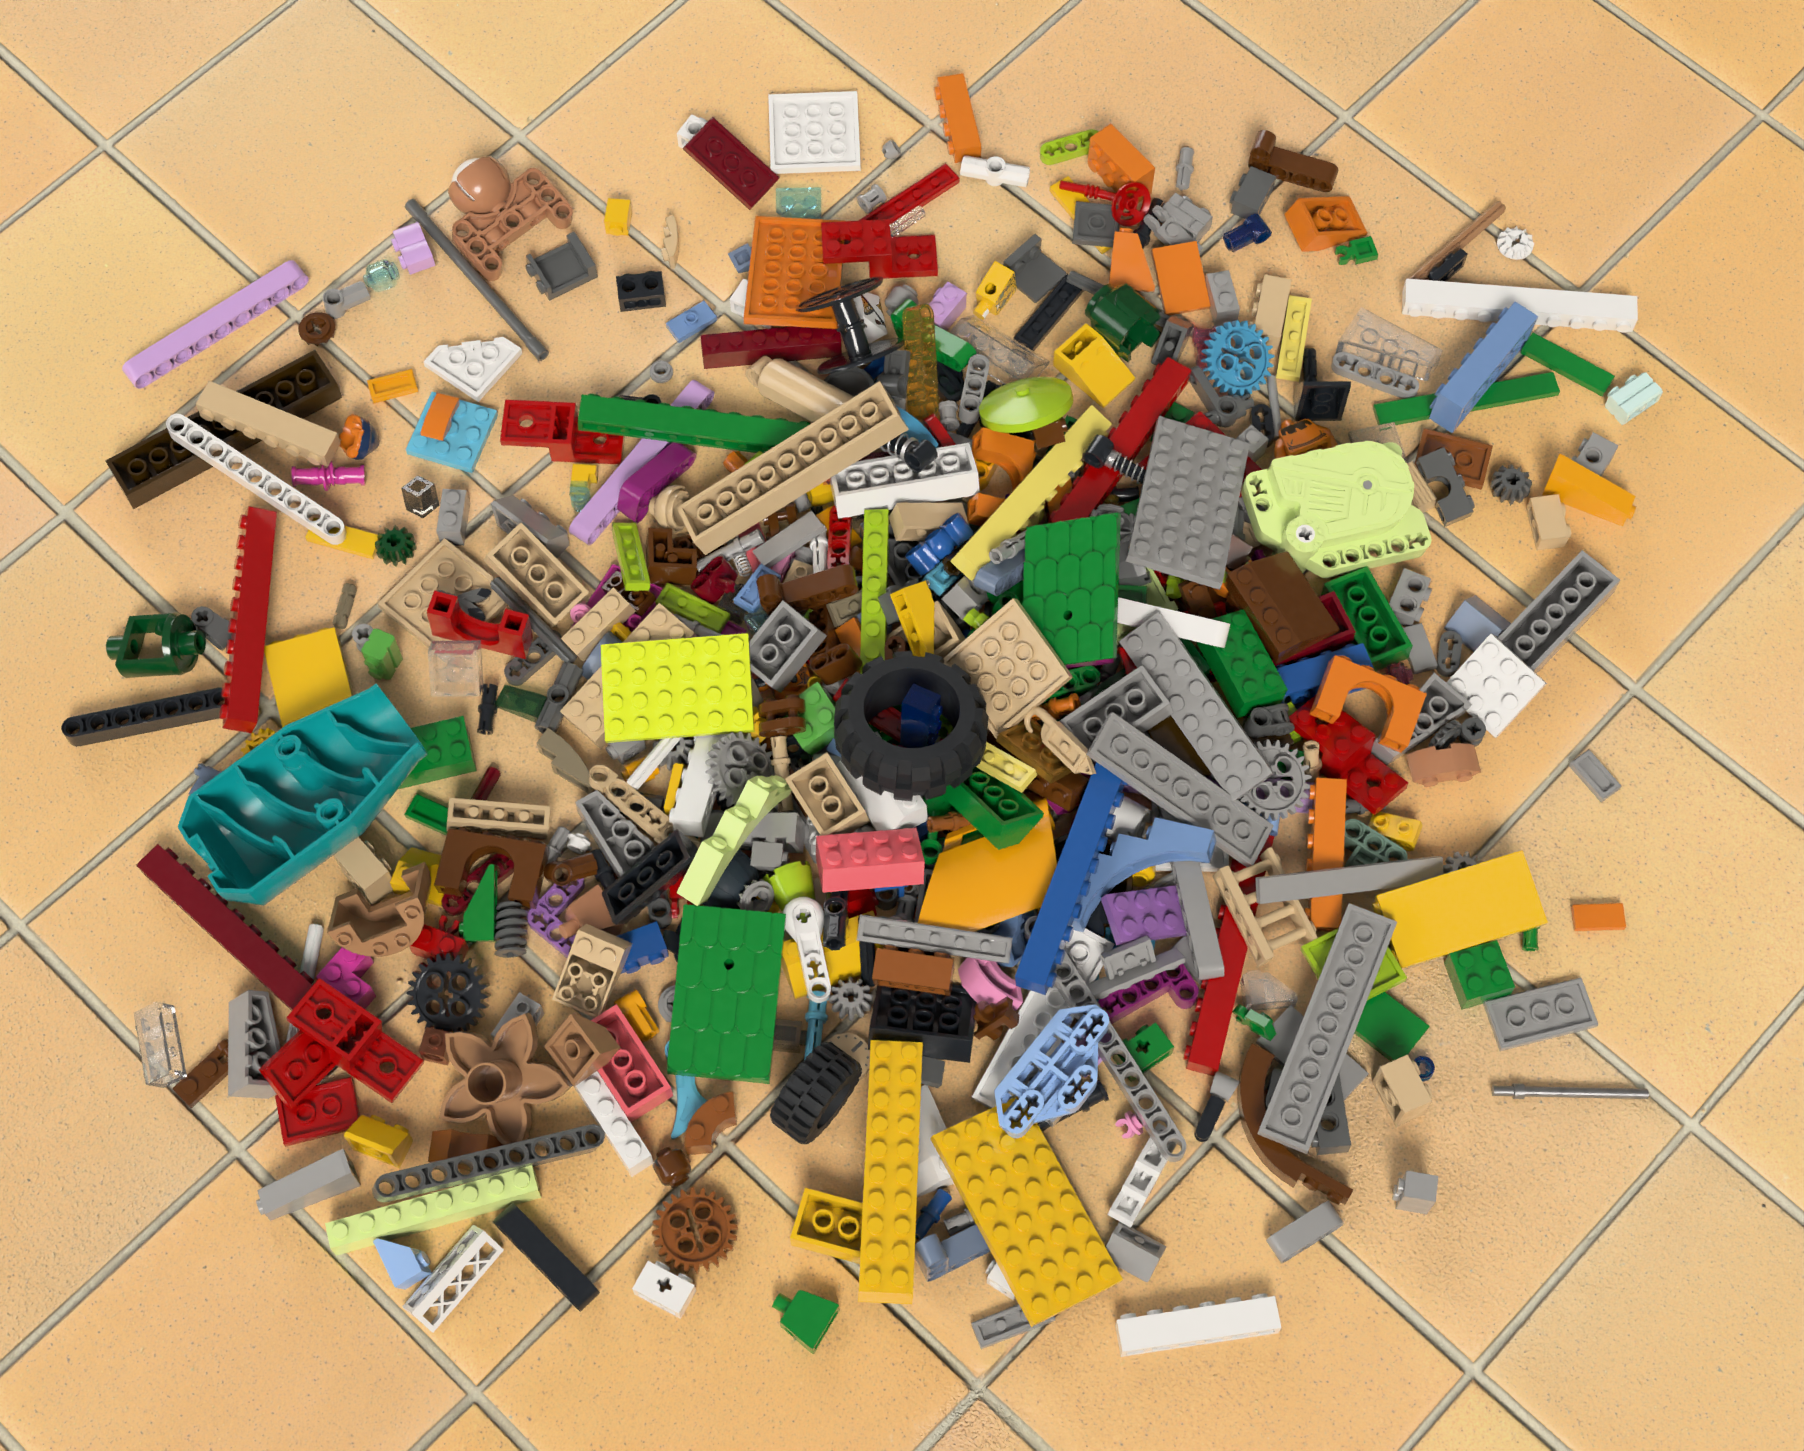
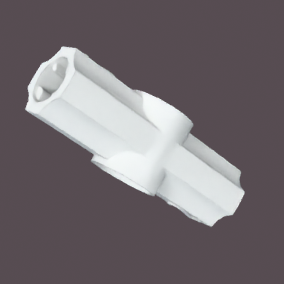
(985, 168)

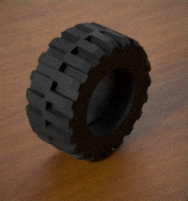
(815, 1093)

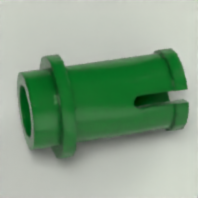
(1530, 940)

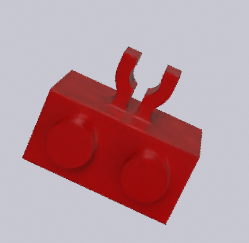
(436, 941)

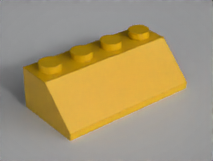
(839, 963)

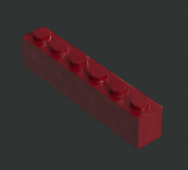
(786, 343)

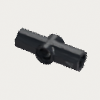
(835, 919)

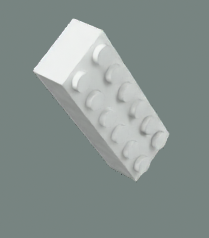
(889, 481)

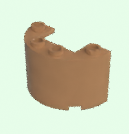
(385, 926)

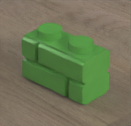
(381, 654)

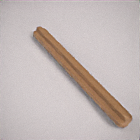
(1461, 240)

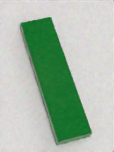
(1567, 364)

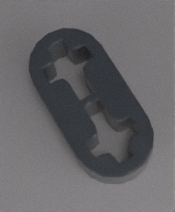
(1267, 425)

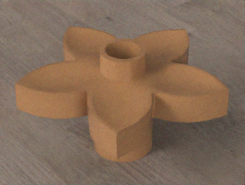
(500, 1079)

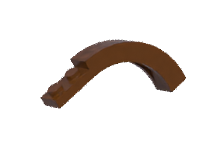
(1271, 1153)

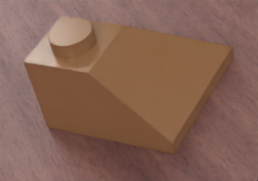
(581, 1047)

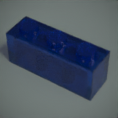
(920, 718)

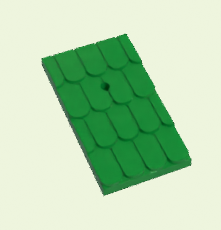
(1075, 587)
(726, 994)

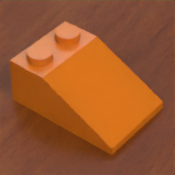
(1324, 222)

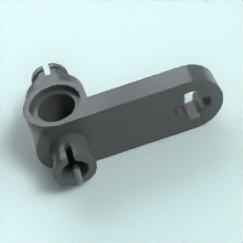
(1214, 404)

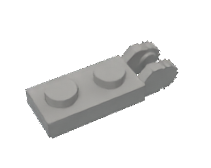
(1170, 232)

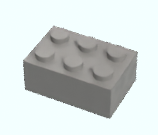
(783, 646)

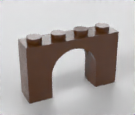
(465, 847)

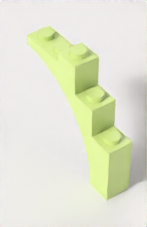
(737, 823)

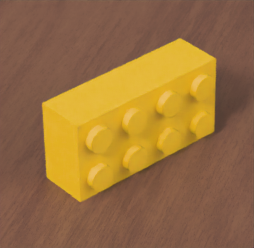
(828, 1225)

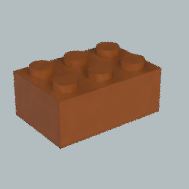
(913, 970)

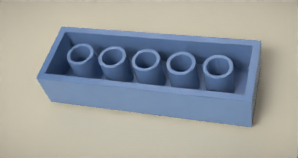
(1482, 366)

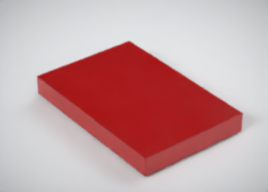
(297, 1068)
(321, 1113)

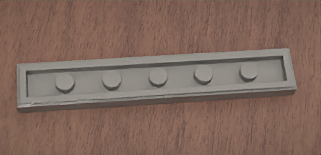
(934, 939)

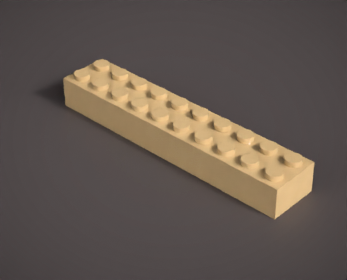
(792, 468)

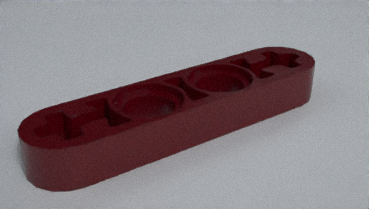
(476, 877)

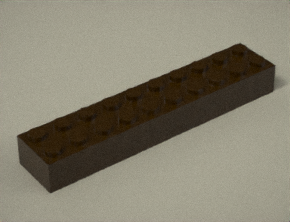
(163, 463)

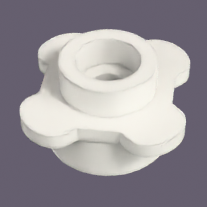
(578, 843)

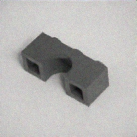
(1439, 467)

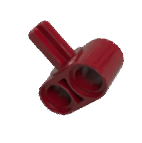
(715, 580)

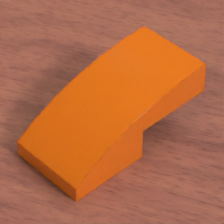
(439, 416)

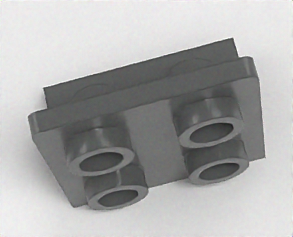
(1033, 270)

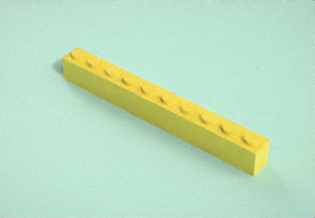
(1031, 492)

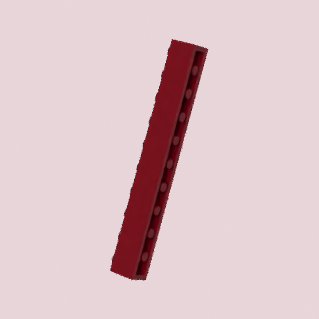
(227, 927)

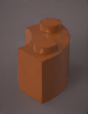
(709, 1122)
(452, 1143)

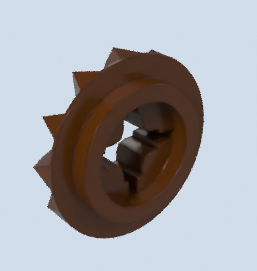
(320, 320)

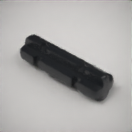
(1309, 365)

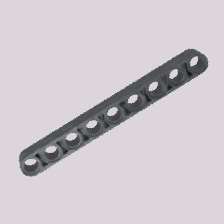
(480, 1171)

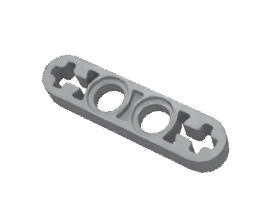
(1373, 379)

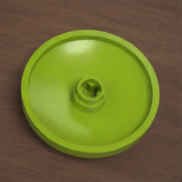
(1026, 404)

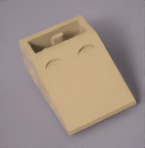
(591, 970)

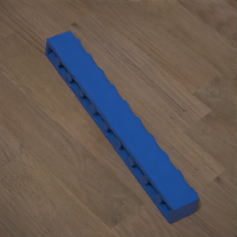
(1070, 881)

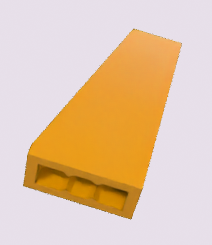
(1589, 492)

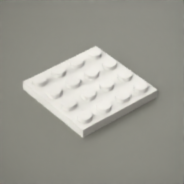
(814, 132)

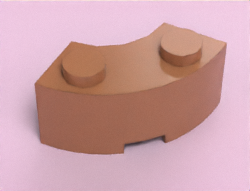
(1433, 766)

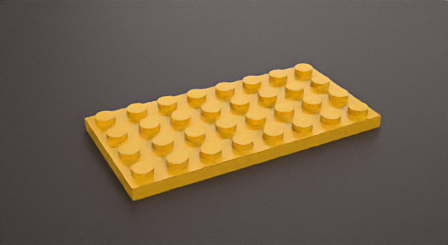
(1027, 1214)

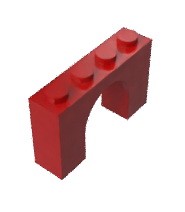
(450, 622)

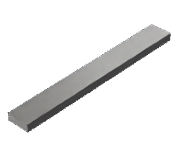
(1346, 879)

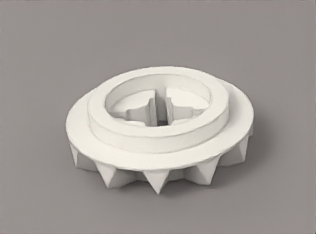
(1518, 251)

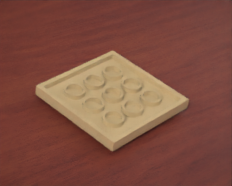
(444, 570)
(1010, 666)

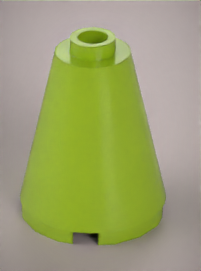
(790, 883)

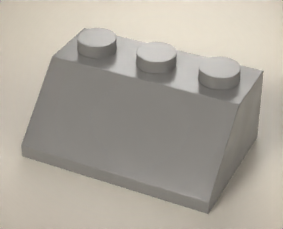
(512, 511)

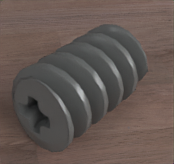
(509, 930)

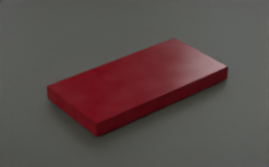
(731, 163)

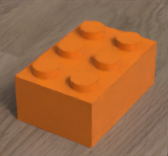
(1118, 161)

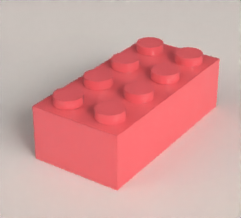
(869, 860)
(631, 1071)

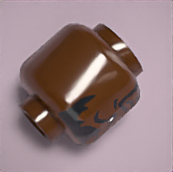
(671, 1167)

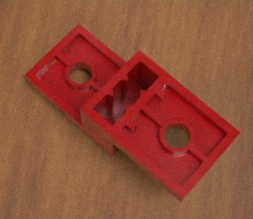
(873, 244)
(557, 429)
(1348, 756)
(355, 1040)

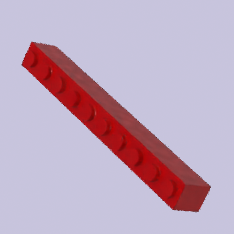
(1128, 439)
(248, 620)
(1220, 993)

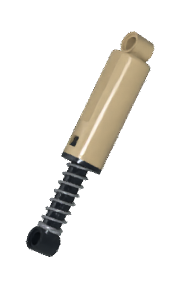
(814, 398)

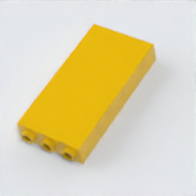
(307, 673)
(1461, 909)

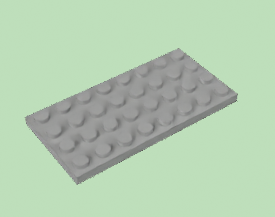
(1188, 503)

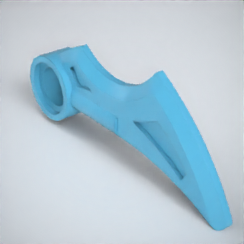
(688, 1101)

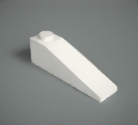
(931, 1170)

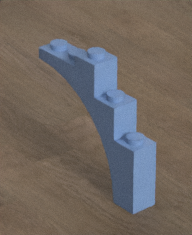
(1164, 843)

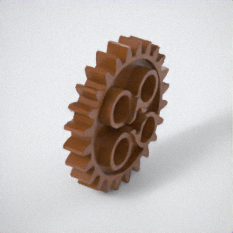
(672, 1238)

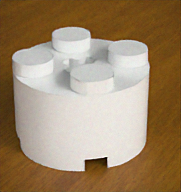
(1130, 820)

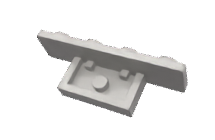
(1132, 964)

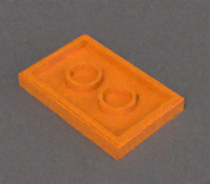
(1180, 278)

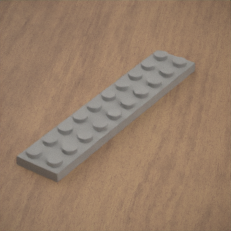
(1327, 1028)

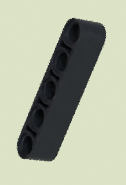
(546, 1257)

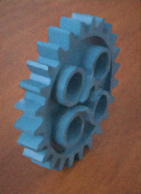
(1245, 339)

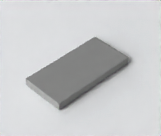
(1540, 1014)
(1287, 1028)

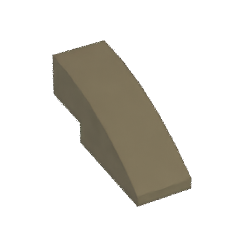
(564, 760)

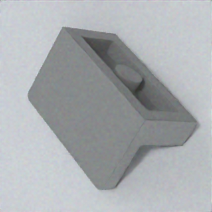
(1134, 1251)

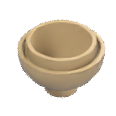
(665, 507)

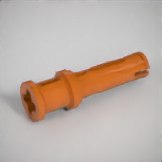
(1060, 707)

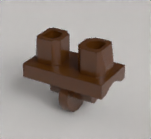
(992, 1016)

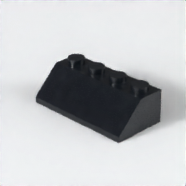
(649, 877)

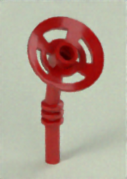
(1121, 197)

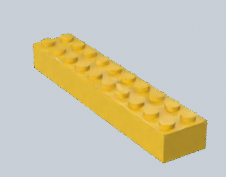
(890, 1173)

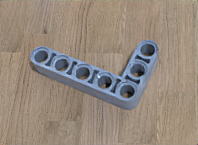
(942, 1257)

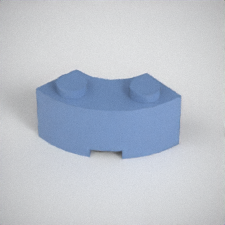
(1015, 929)

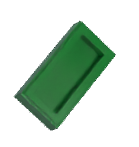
(428, 814)

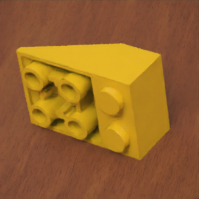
(1092, 365)

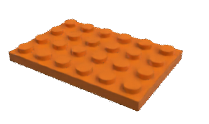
(787, 271)

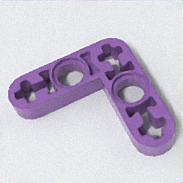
(551, 913)

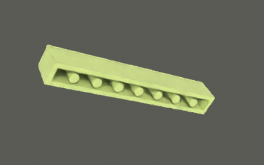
(433, 1210)

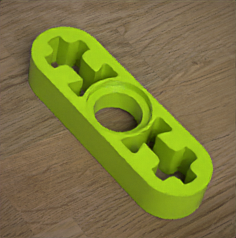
(1076, 139)

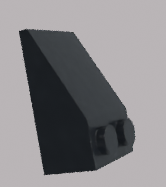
(1320, 400)

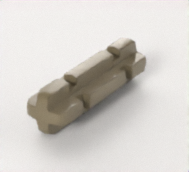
(344, 606)

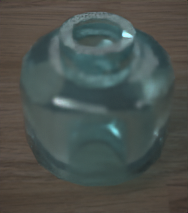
(381, 275)

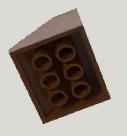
(1280, 605)

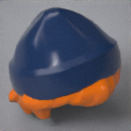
(358, 437)

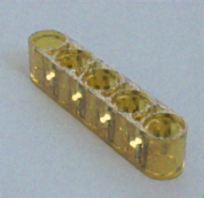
(922, 376)

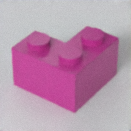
(344, 975)

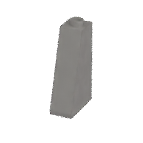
(308, 1186)

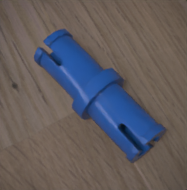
(931, 1213)

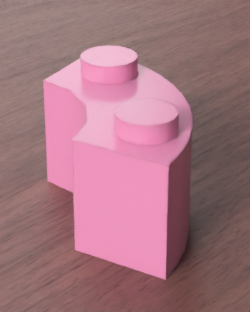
(988, 983)

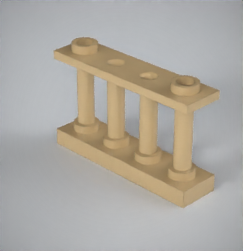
(1251, 926)

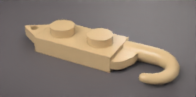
(1062, 742)

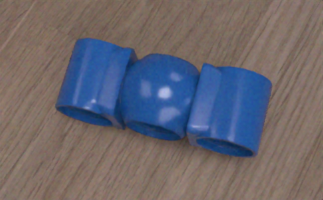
(939, 544)

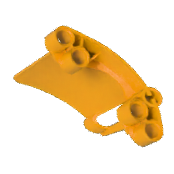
(983, 885)

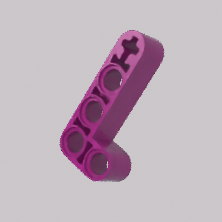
(652, 479)
(1143, 996)

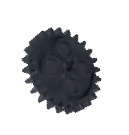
(425, 992)

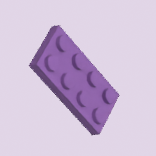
(1143, 913)

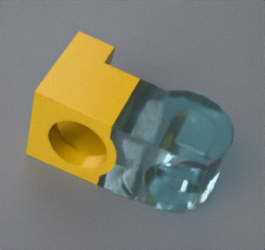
(580, 484)

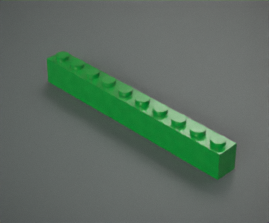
(683, 424)

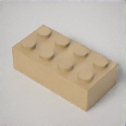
(536, 575)

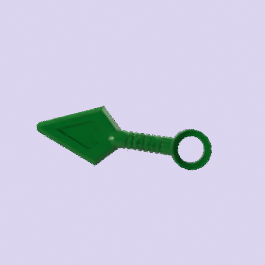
(935, 807)

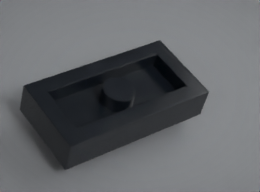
(1450, 266)

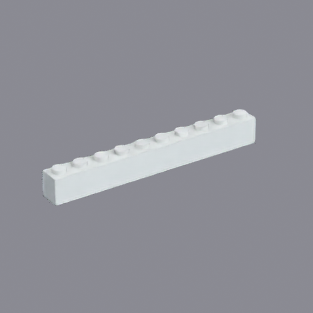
(1551, 306)

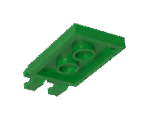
(1389, 1027)

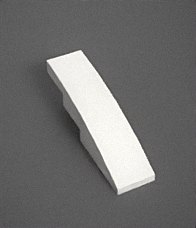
(1140, 1182)

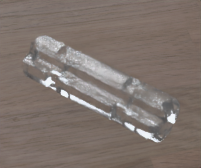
(907, 220)

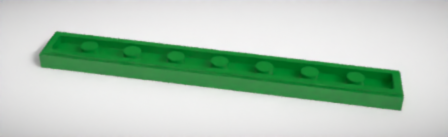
(1497, 395)

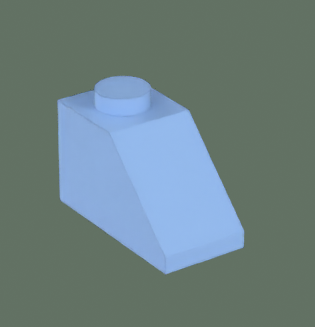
(403, 1263)

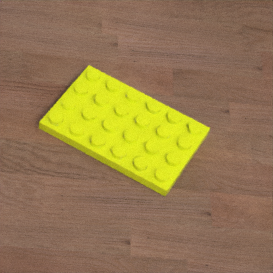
(677, 688)

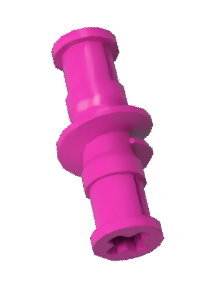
(327, 476)

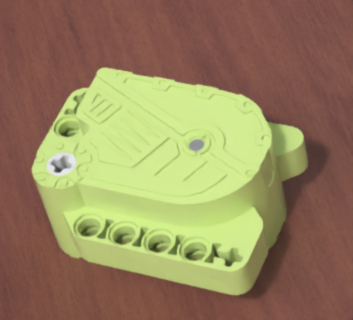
(1337, 508)

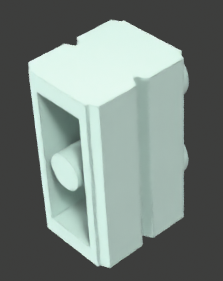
(1633, 398)

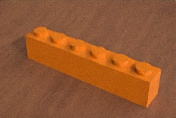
(1326, 846)

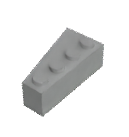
(1439, 708)
(250, 1044)

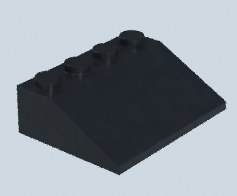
(937, 1020)

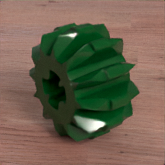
(387, 541)

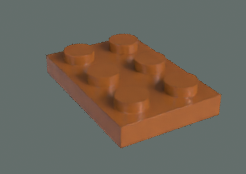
(1469, 456)

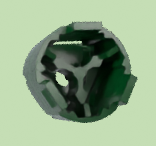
(1123, 318)

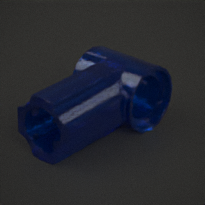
(1252, 230)

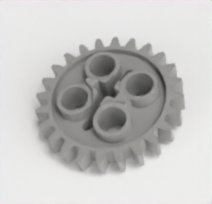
(738, 760)
(1273, 802)

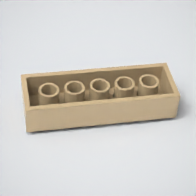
(586, 706)

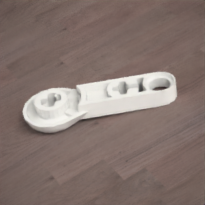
(808, 942)

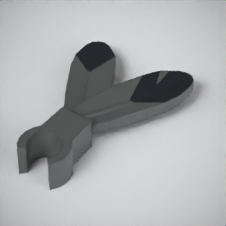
(468, 599)

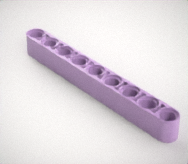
(215, 324)
(603, 505)

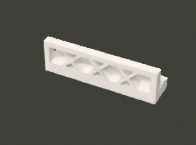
(446, 1272)

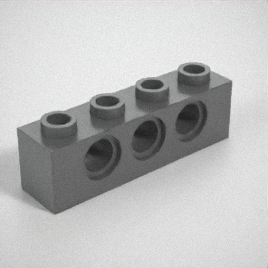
(1337, 1139)

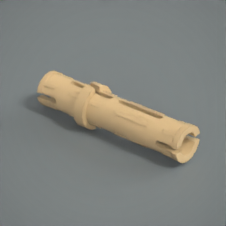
(781, 768)

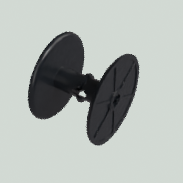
(847, 317)

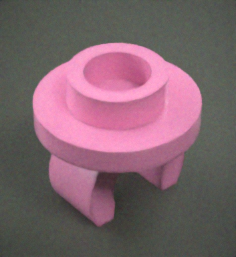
(579, 611)
(1133, 1123)

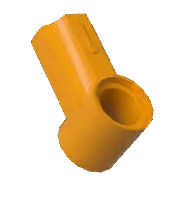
(635, 1012)

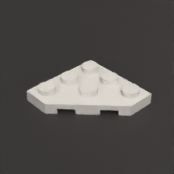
(474, 364)

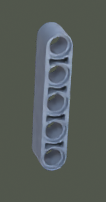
(1002, 576)

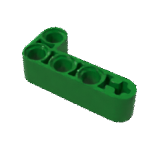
(949, 348)

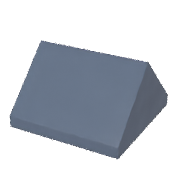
(1475, 622)

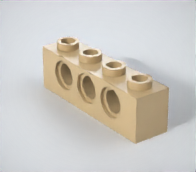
(499, 817)

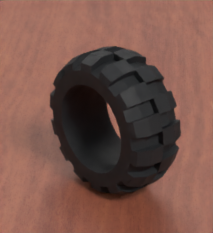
(901, 769)

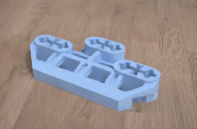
(1058, 1071)

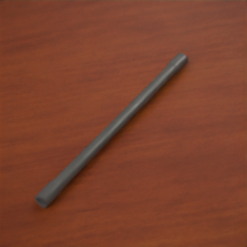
(517, 326)

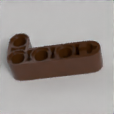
(1291, 165)
(808, 590)
(831, 659)

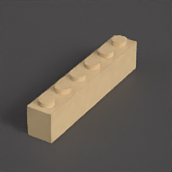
(268, 424)

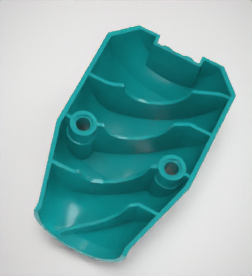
(300, 796)

